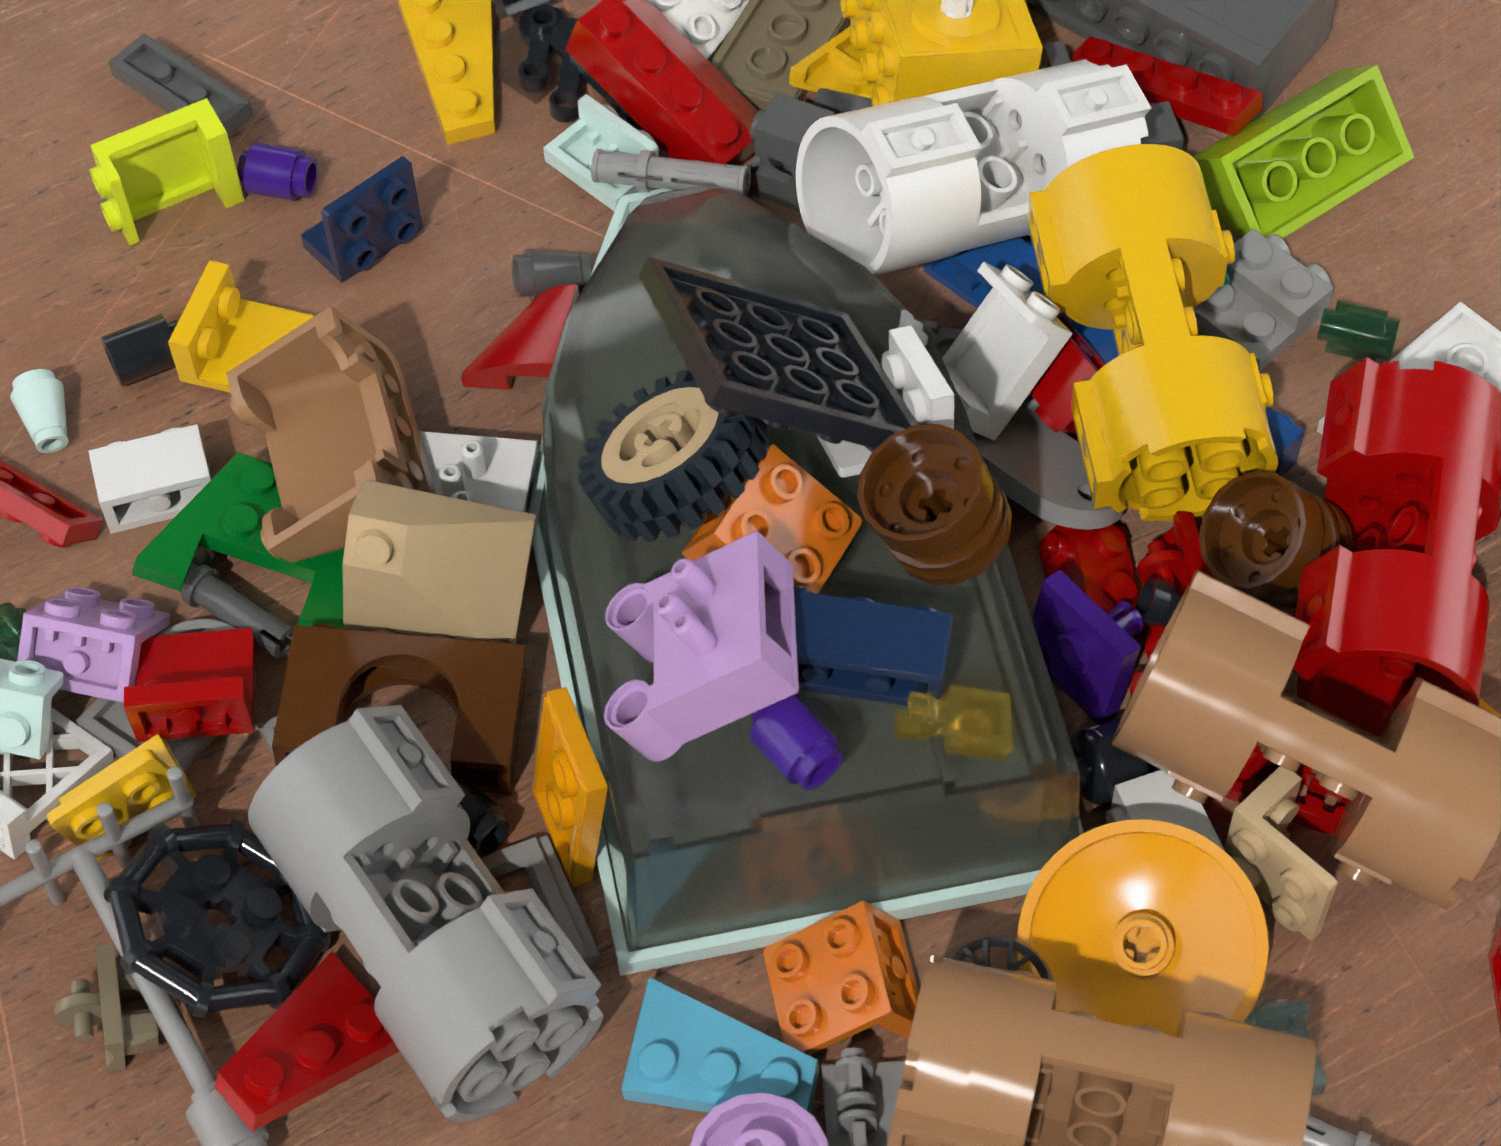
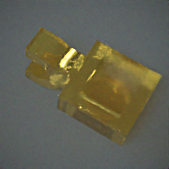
(968, 718)

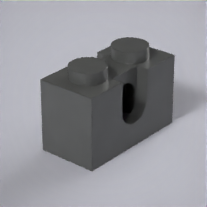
(777, 143)

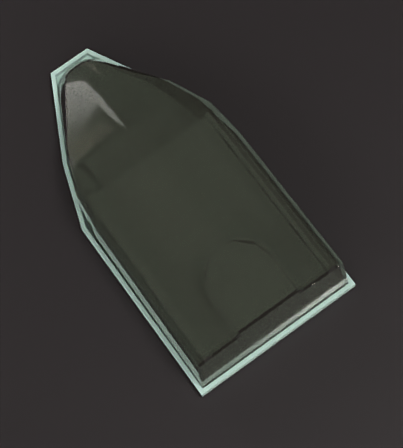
(714, 840)

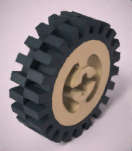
(668, 460)

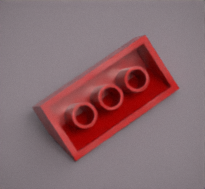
(663, 82)

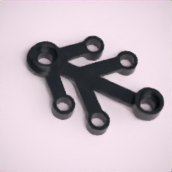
(548, 29)

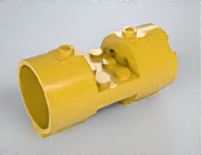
(1132, 251)

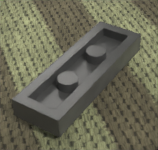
(176, 82)

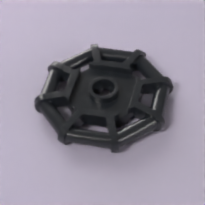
(183, 915)

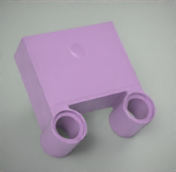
(716, 642)

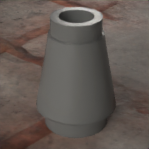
(545, 269)

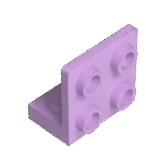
(90, 640)

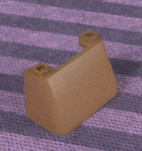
(330, 419)

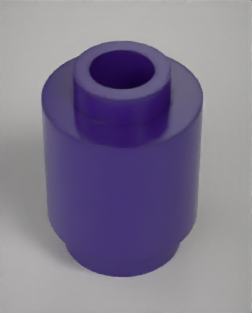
(278, 172)
(796, 743)

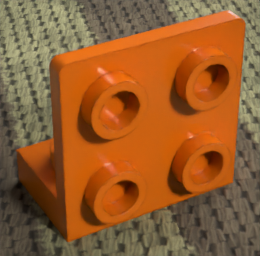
(790, 513)
(842, 978)

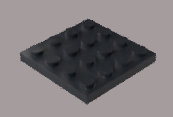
(776, 357)

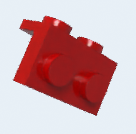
(1094, 561)

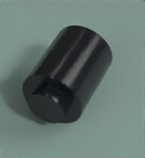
(140, 349)

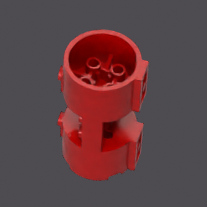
(1419, 482)

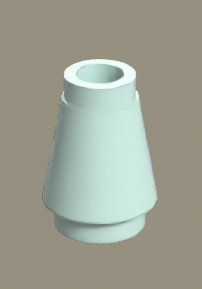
(41, 407)

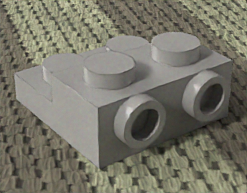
(1268, 298)

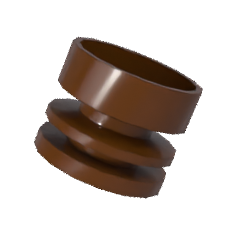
(934, 504)
(1265, 532)

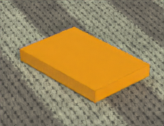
(569, 787)

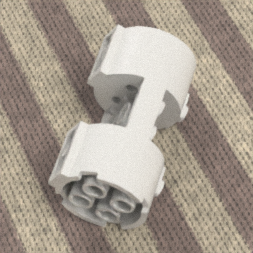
(957, 164)

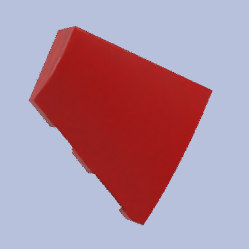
(526, 344)

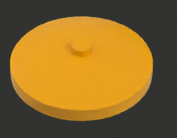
(1147, 926)

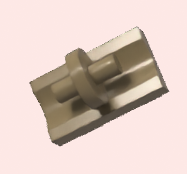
(123, 1031)

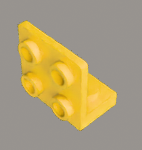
(223, 330)
(128, 785)

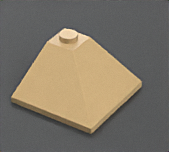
(434, 565)

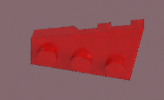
(306, 1047)

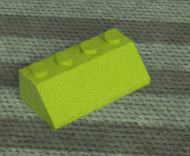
(1306, 154)

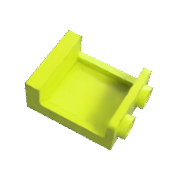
(163, 166)

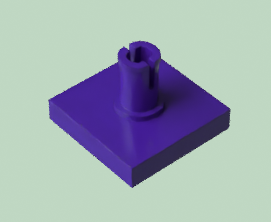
(1086, 648)

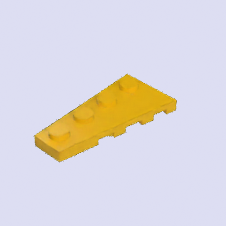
(456, 62)

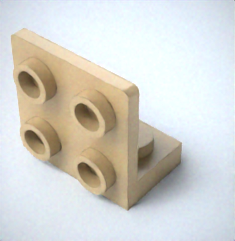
(1277, 869)

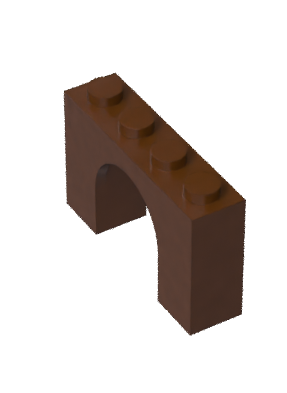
(480, 680)

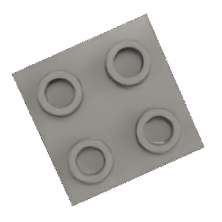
(860, 1099)

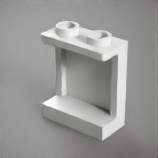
(1004, 349)

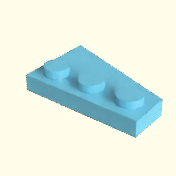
(700, 1057)

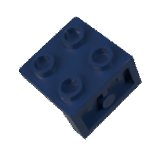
(366, 222)

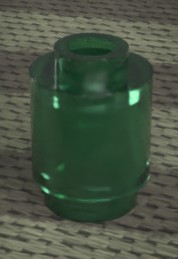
(1358, 331)

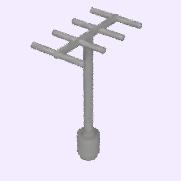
(209, 1114)

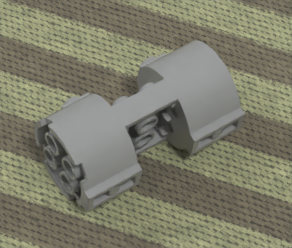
(469, 976)

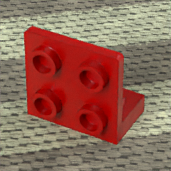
(193, 685)

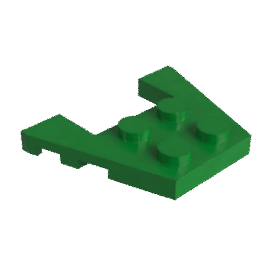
(229, 521)

